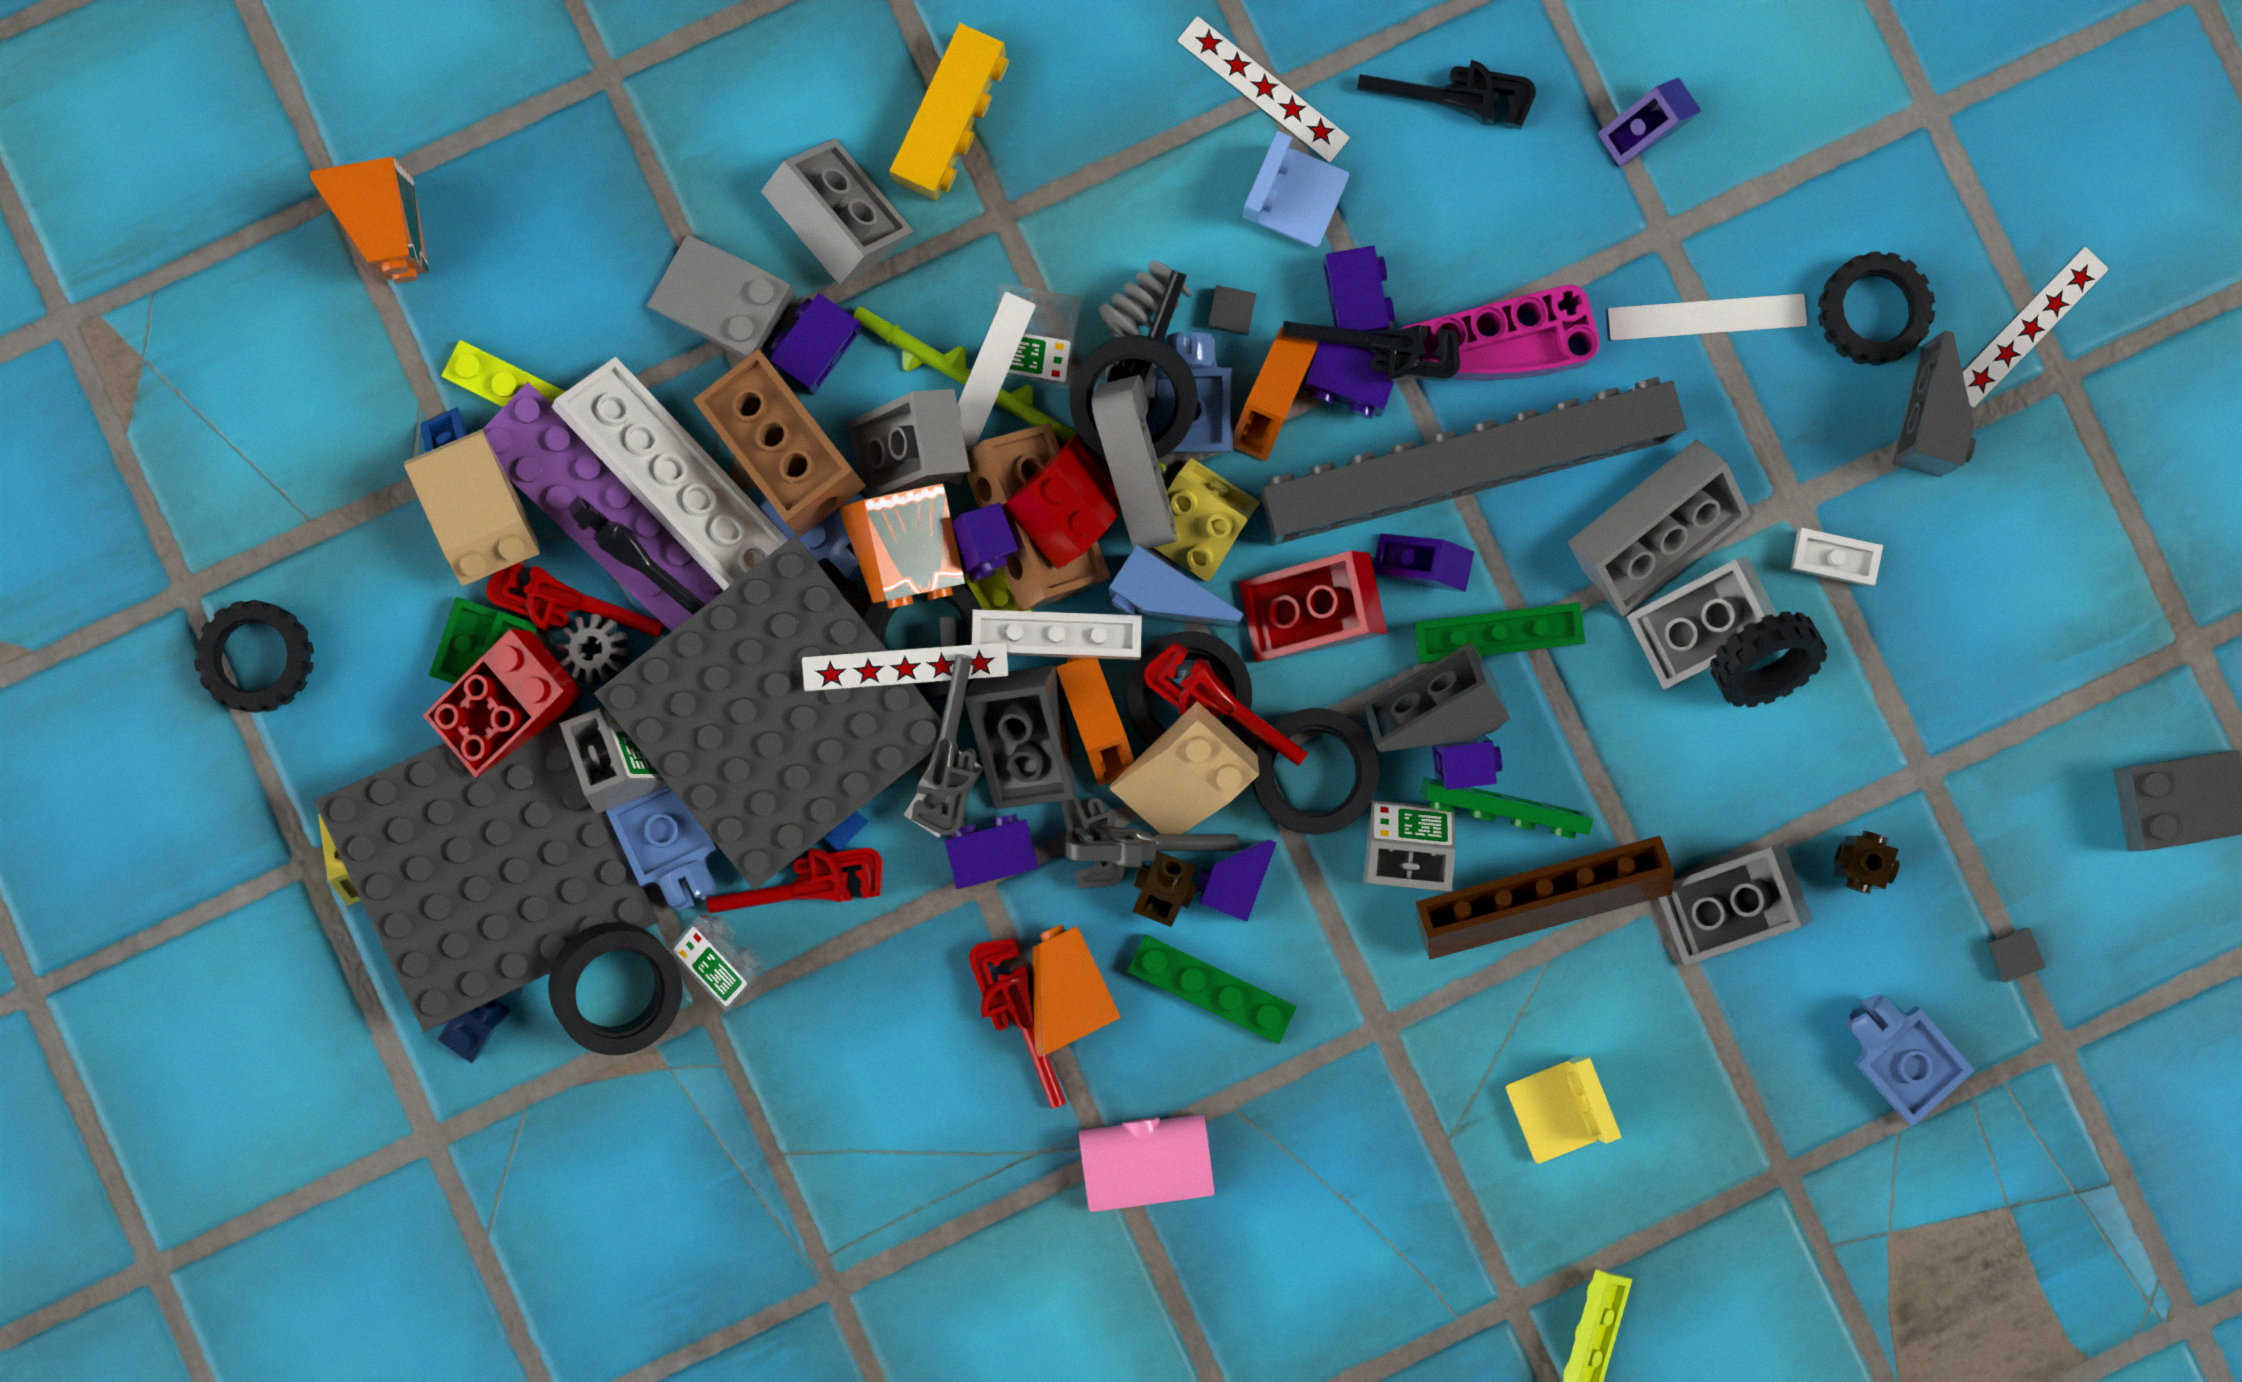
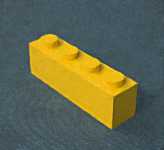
(949, 111)

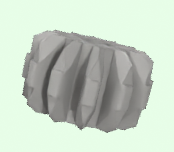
(585, 638)

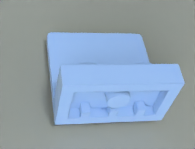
(1295, 193)

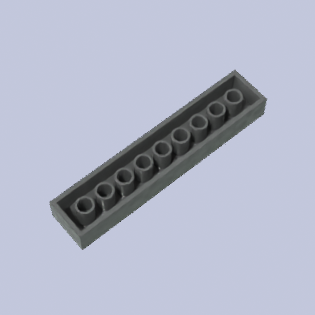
(1471, 462)

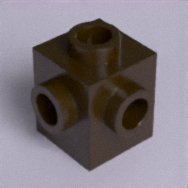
(1851, 862)
(1167, 880)

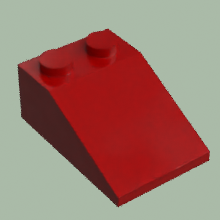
(1066, 502)
(1313, 606)

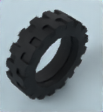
(1902, 275)
(1757, 642)
(211, 650)

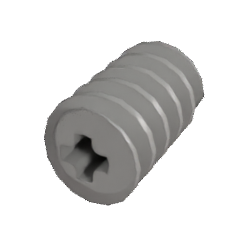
(1139, 302)

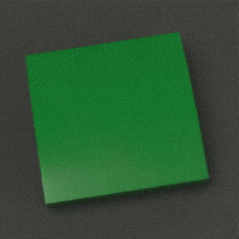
(468, 636)

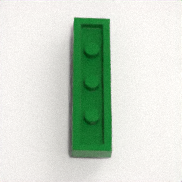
(1501, 632)
(1523, 812)
(1212, 989)

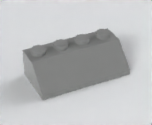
(1660, 527)

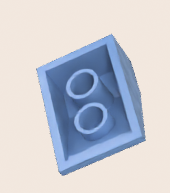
(1162, 593)

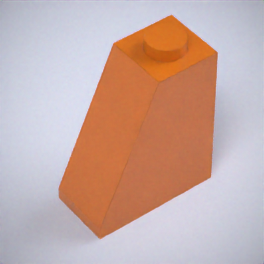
(1272, 395)
(1096, 718)
(1067, 991)

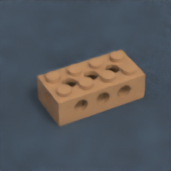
(755, 412)
(995, 474)

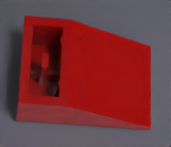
(502, 701)

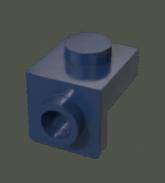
(471, 1032)

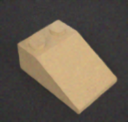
(472, 507)
(1187, 773)

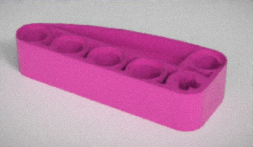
(1519, 349)

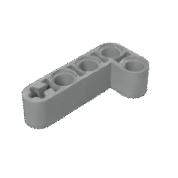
(1122, 426)

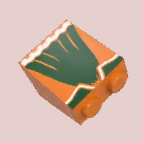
(379, 213)
(905, 545)

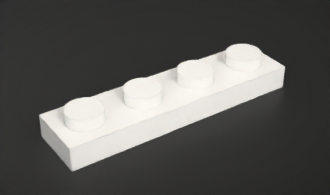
(1060, 633)

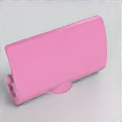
(1146, 1162)

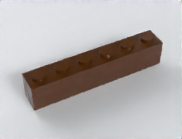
(1544, 897)

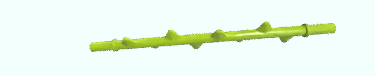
(955, 366)

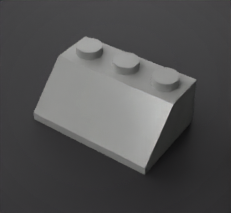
(836, 210)

